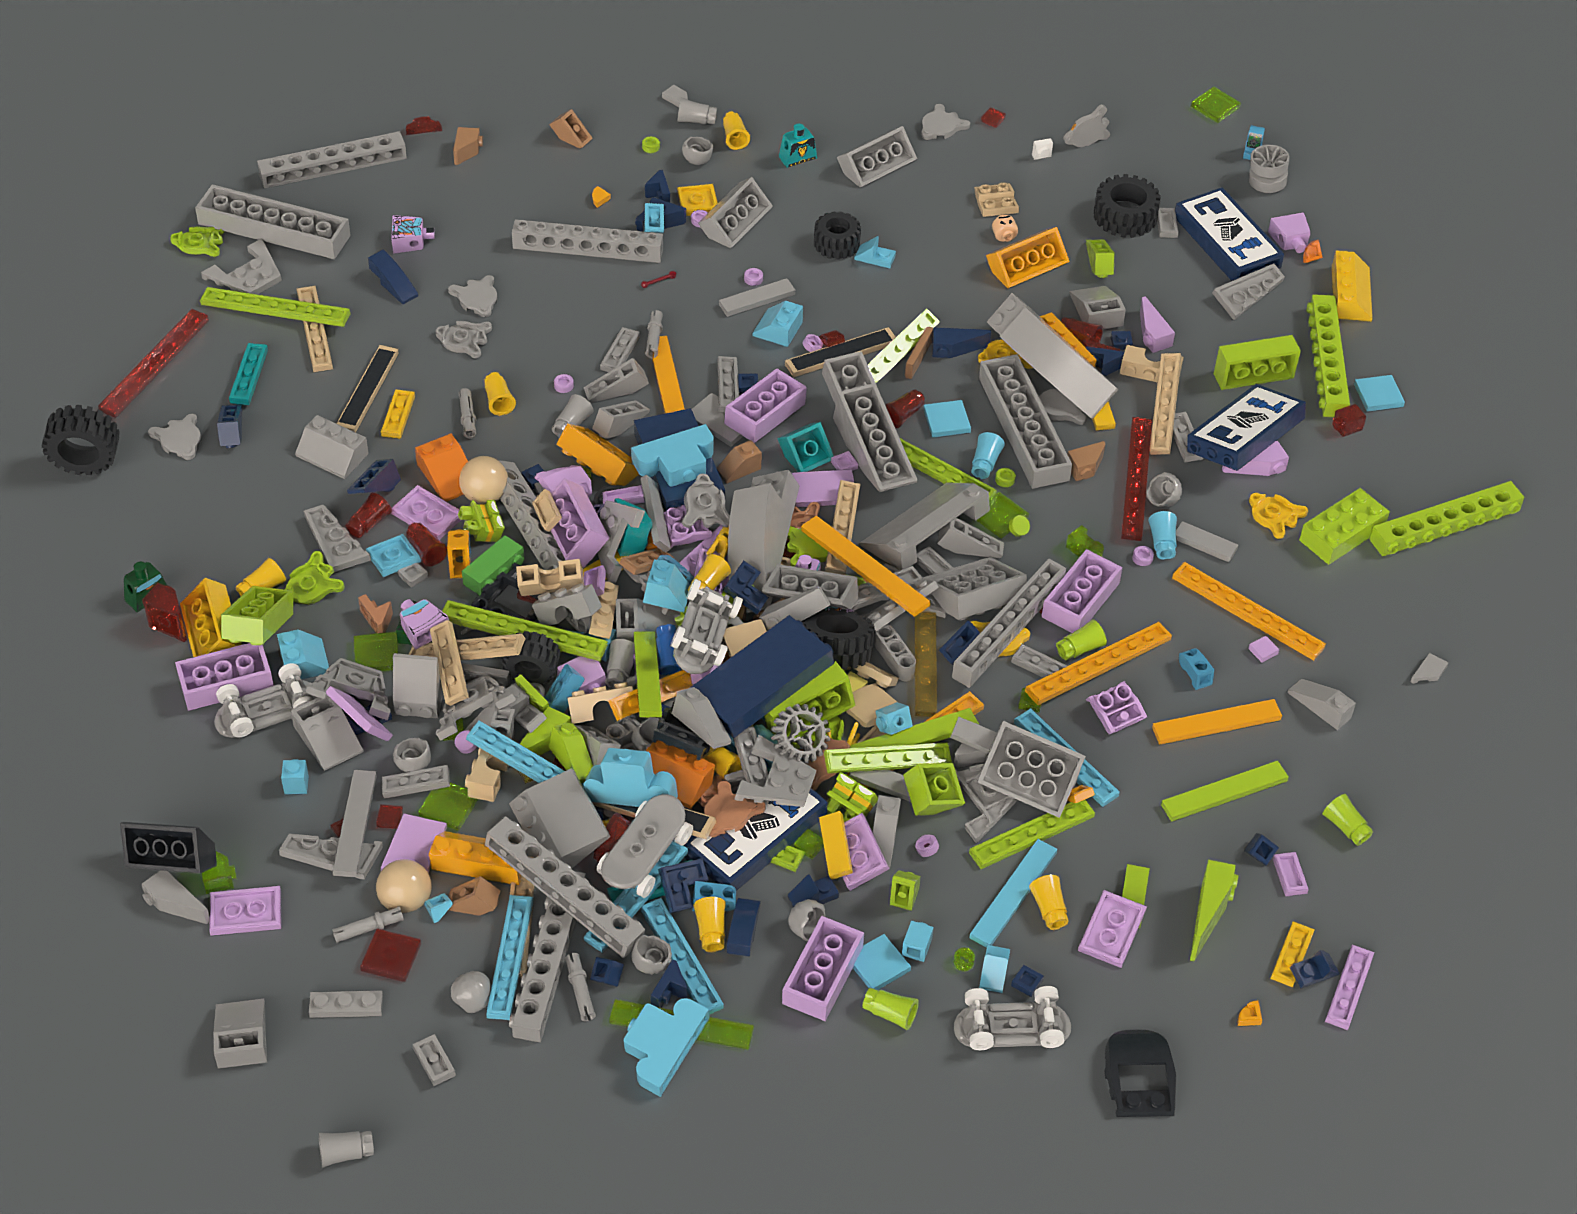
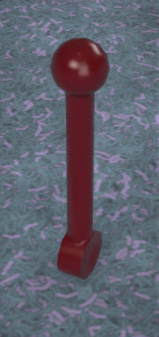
(672, 274)

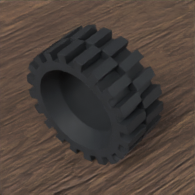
(1123, 219)
(84, 425)
(846, 634)

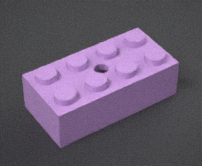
(765, 405)
(580, 529)
(1081, 591)
(205, 674)
(823, 968)

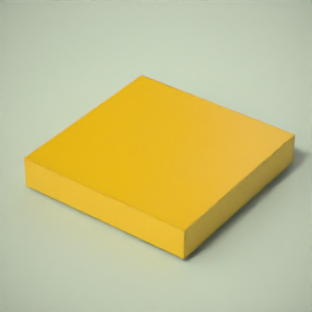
(697, 198)

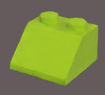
(933, 788)

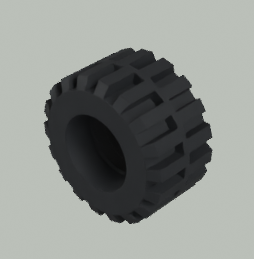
(837, 235)
(536, 660)

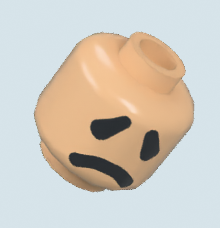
(1004, 228)

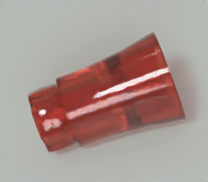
(1083, 330)
(905, 407)
(368, 515)
(429, 548)

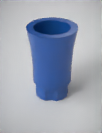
(666, 662)

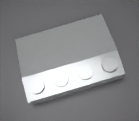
(976, 587)
(1031, 769)
(561, 817)

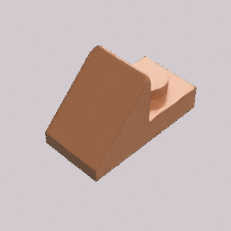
(377, 617)

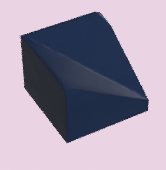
(1261, 848)
(606, 971)

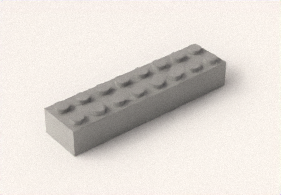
(273, 221)
(1025, 421)

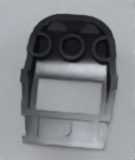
(492, 591)
(677, 734)
(1140, 1048)

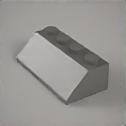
(877, 157)
(736, 213)
(791, 581)

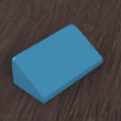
(565, 683)

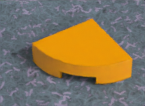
(600, 196)
(1250, 1014)

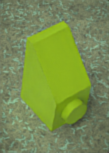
(904, 889)

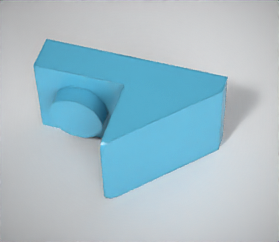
(654, 218)
(871, 253)
(994, 969)

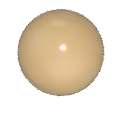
(483, 479)
(403, 885)

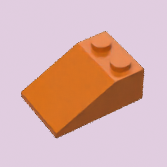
(441, 464)

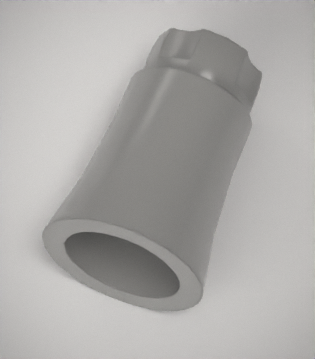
(696, 112)
(574, 413)
(620, 662)
(344, 1146)

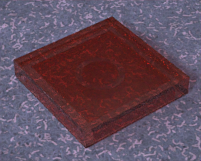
(390, 955)

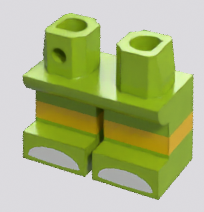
(482, 521)
(851, 797)

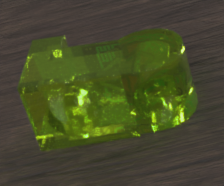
(1079, 541)

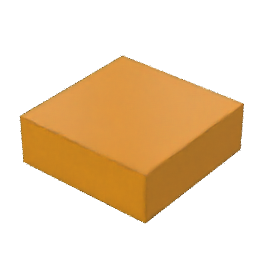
(1080, 793)

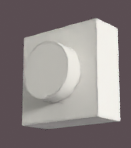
(1042, 148)

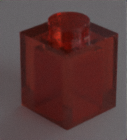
(1349, 420)

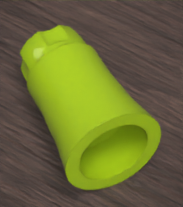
(1082, 640)
(1348, 819)
(891, 1007)

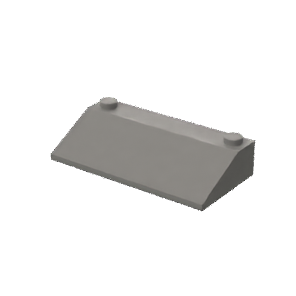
(898, 538)

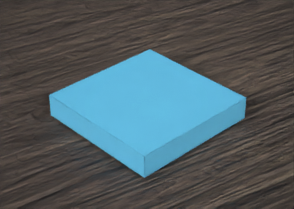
(1379, 393)
(947, 418)
(393, 555)
(880, 963)

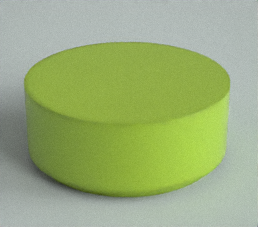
(650, 144)
(1005, 477)
(1019, 525)

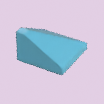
(438, 906)

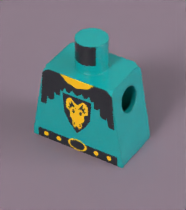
(797, 146)

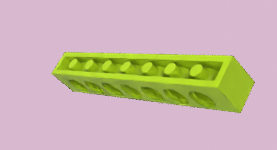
(1328, 354)
(1446, 518)

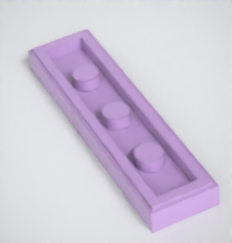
(1349, 987)

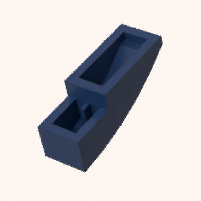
(392, 277)
(743, 927)

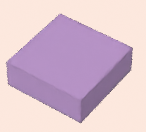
(844, 462)
(1263, 649)

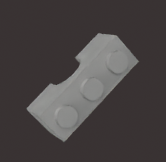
(579, 600)

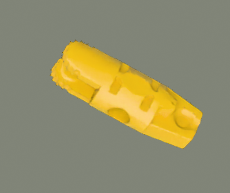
(720, 544)

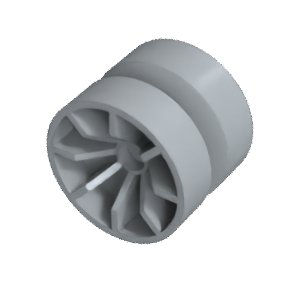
(1269, 168)

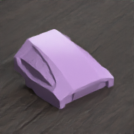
(551, 479)
(678, 533)
(1117, 708)

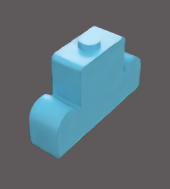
(676, 456)
(627, 779)
(663, 1041)

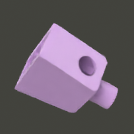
(1290, 231)
(590, 670)

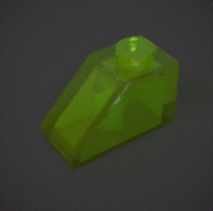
(219, 877)

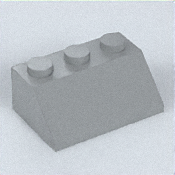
(332, 447)

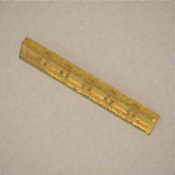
(925, 664)

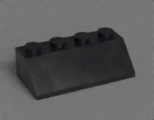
(167, 847)

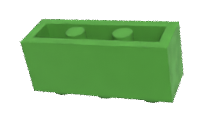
(492, 563)

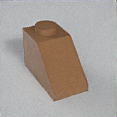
(570, 129)
(466, 144)
(1086, 460)
(740, 462)
(474, 897)

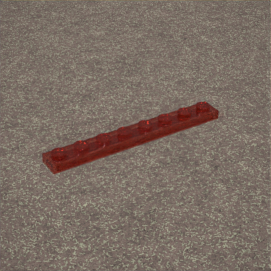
(153, 363)
(1136, 479)

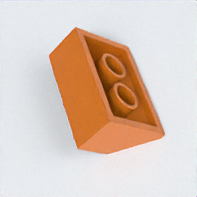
(691, 775)

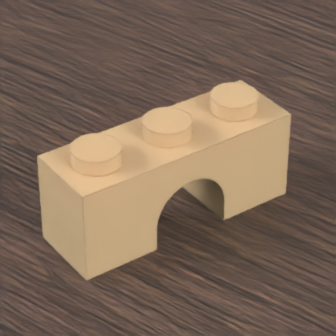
(1138, 366)
(538, 581)
(582, 704)
(485, 776)

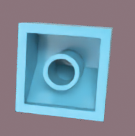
(780, 323)
(666, 587)
(305, 651)

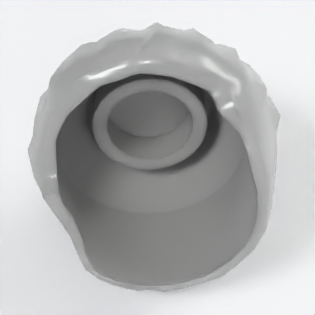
(697, 150)
(1164, 490)
(644, 732)
(412, 754)
(805, 917)
(651, 954)
(471, 991)

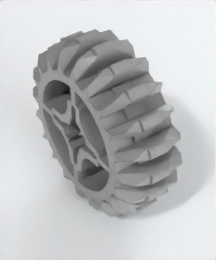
(791, 715)

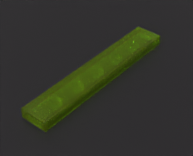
(715, 1030)

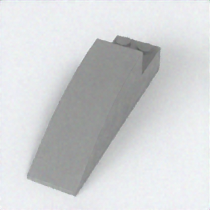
(1051, 356)
(866, 422)
(761, 524)

